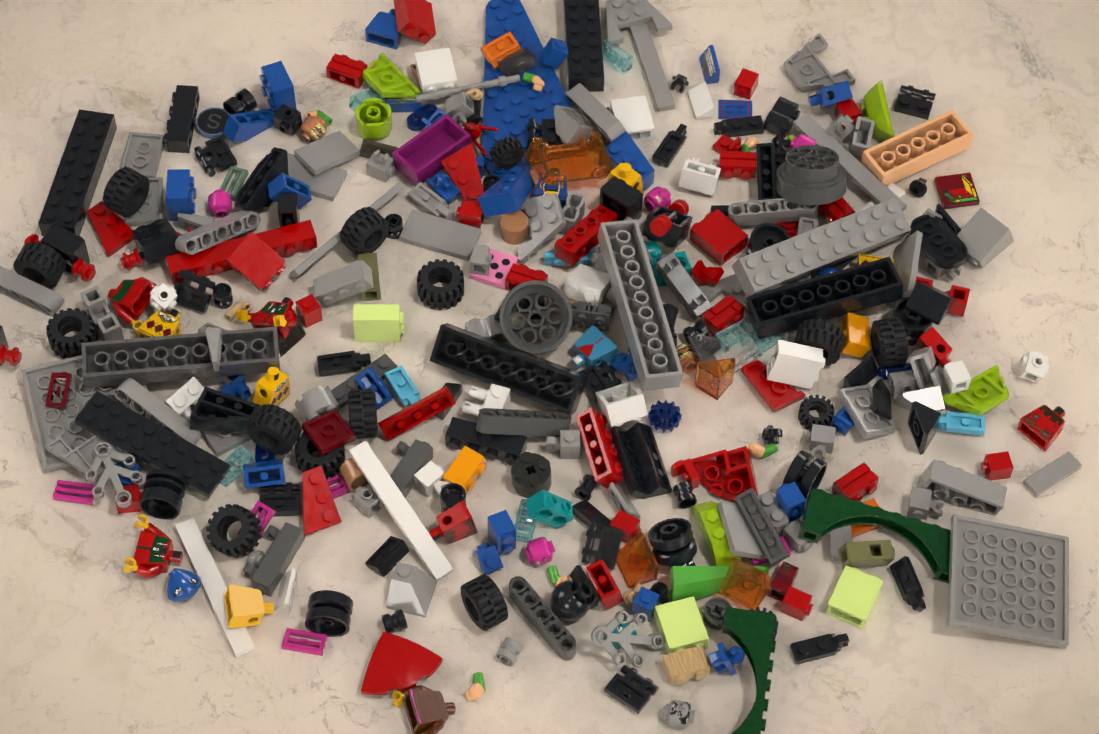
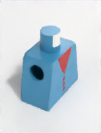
(593, 349)

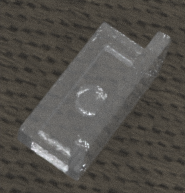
(744, 353)

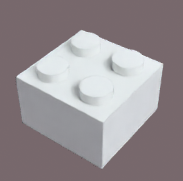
(621, 403)

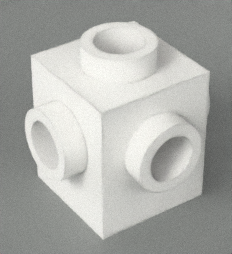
(160, 303)
(1034, 366)

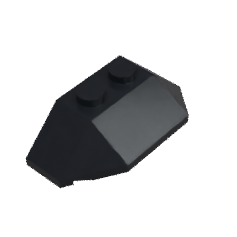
(255, 190)

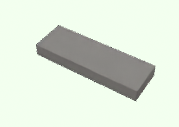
(1052, 474)

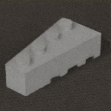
(962, 488)

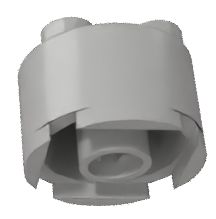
(316, 403)

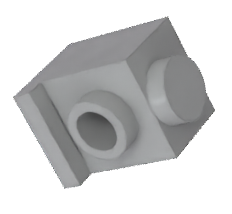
(834, 131)
(480, 260)
(902, 382)
(367, 500)

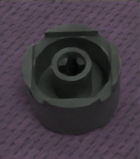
(531, 474)

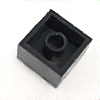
(621, 199)

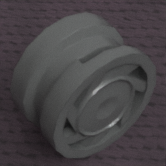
(714, 613)

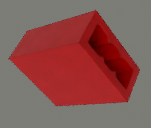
(415, 19)
(718, 237)
(256, 262)

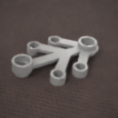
(112, 472)
(624, 638)

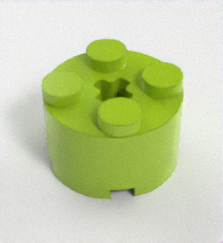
(373, 119)

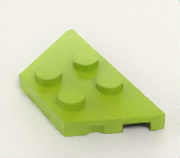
(389, 80)
(984, 393)

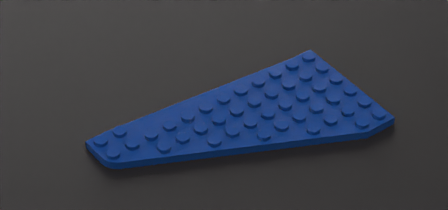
(516, 103)

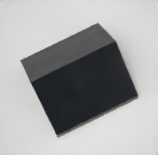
(929, 302)
(923, 425)

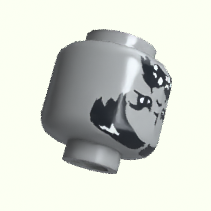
(679, 714)

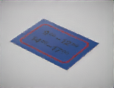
(734, 109)

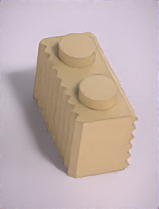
(686, 665)

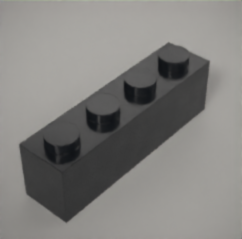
(182, 119)
(493, 446)

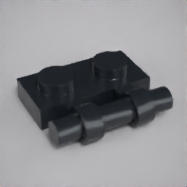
(913, 106)
(547, 129)
(220, 153)
(190, 296)
(595, 380)
(281, 503)
(608, 547)
(627, 692)

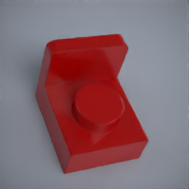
(725, 143)
(705, 275)
(687, 471)

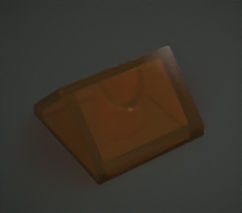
(714, 376)
(637, 562)
(745, 584)

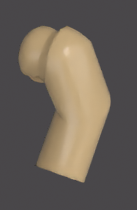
(474, 93)
(231, 313)
(630, 595)

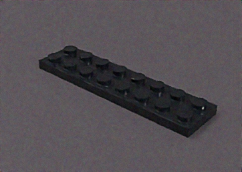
(152, 443)

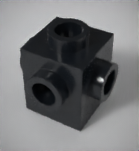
(287, 119)

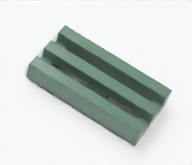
(240, 183)

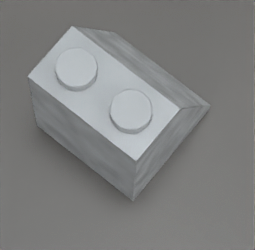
(984, 238)

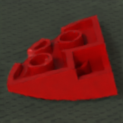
(726, 472)
(398, 665)

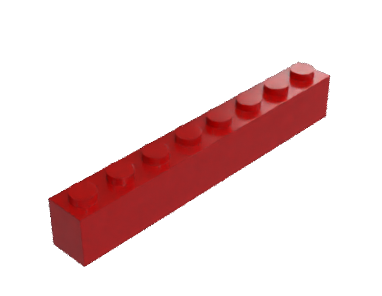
(283, 240)

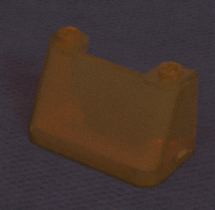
(569, 162)

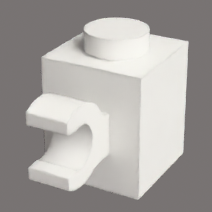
(956, 377)
(430, 479)

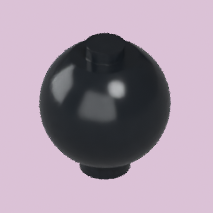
(571, 600)

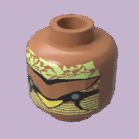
(313, 128)
(687, 357)

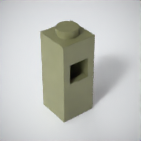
(373, 293)
(867, 553)

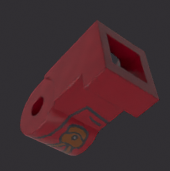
(783, 580)

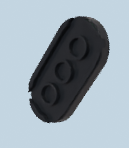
(940, 242)

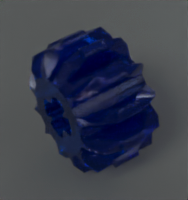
(664, 415)

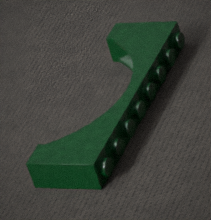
(829, 512)
(754, 635)

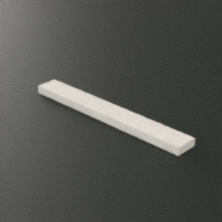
(400, 511)
(212, 583)

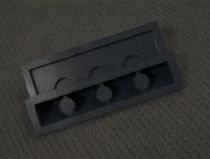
(767, 164)
(640, 461)

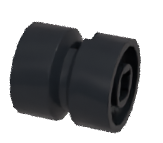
(241, 103)
(451, 495)

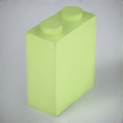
(378, 322)
(854, 596)
(681, 625)

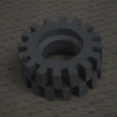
(507, 152)
(819, 404)

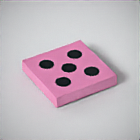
(498, 269)

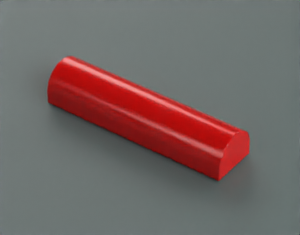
(416, 413)

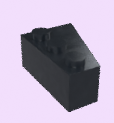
(222, 412)

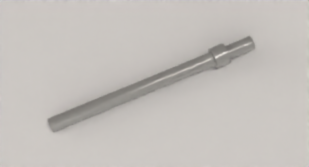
(501, 81)

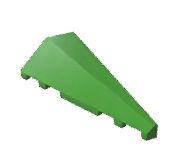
(698, 581)

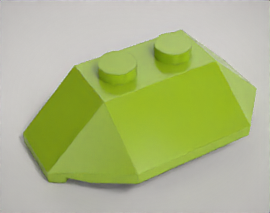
(876, 109)
(713, 532)

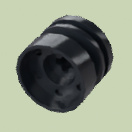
(163, 494)

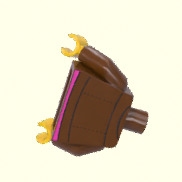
(424, 709)

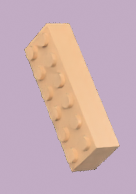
(917, 148)

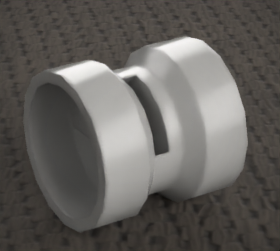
(508, 653)

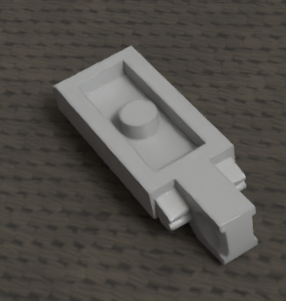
(430, 201)

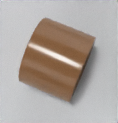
(514, 227)
(352, 475)

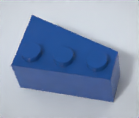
(626, 151)
(507, 193)

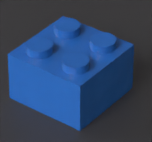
(277, 86)
(180, 193)

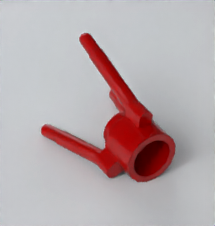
(475, 131)

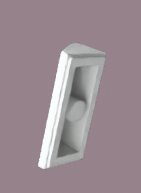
(701, 101)
(286, 592)

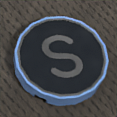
(212, 122)

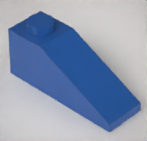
(248, 124)

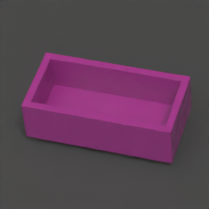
(423, 154)

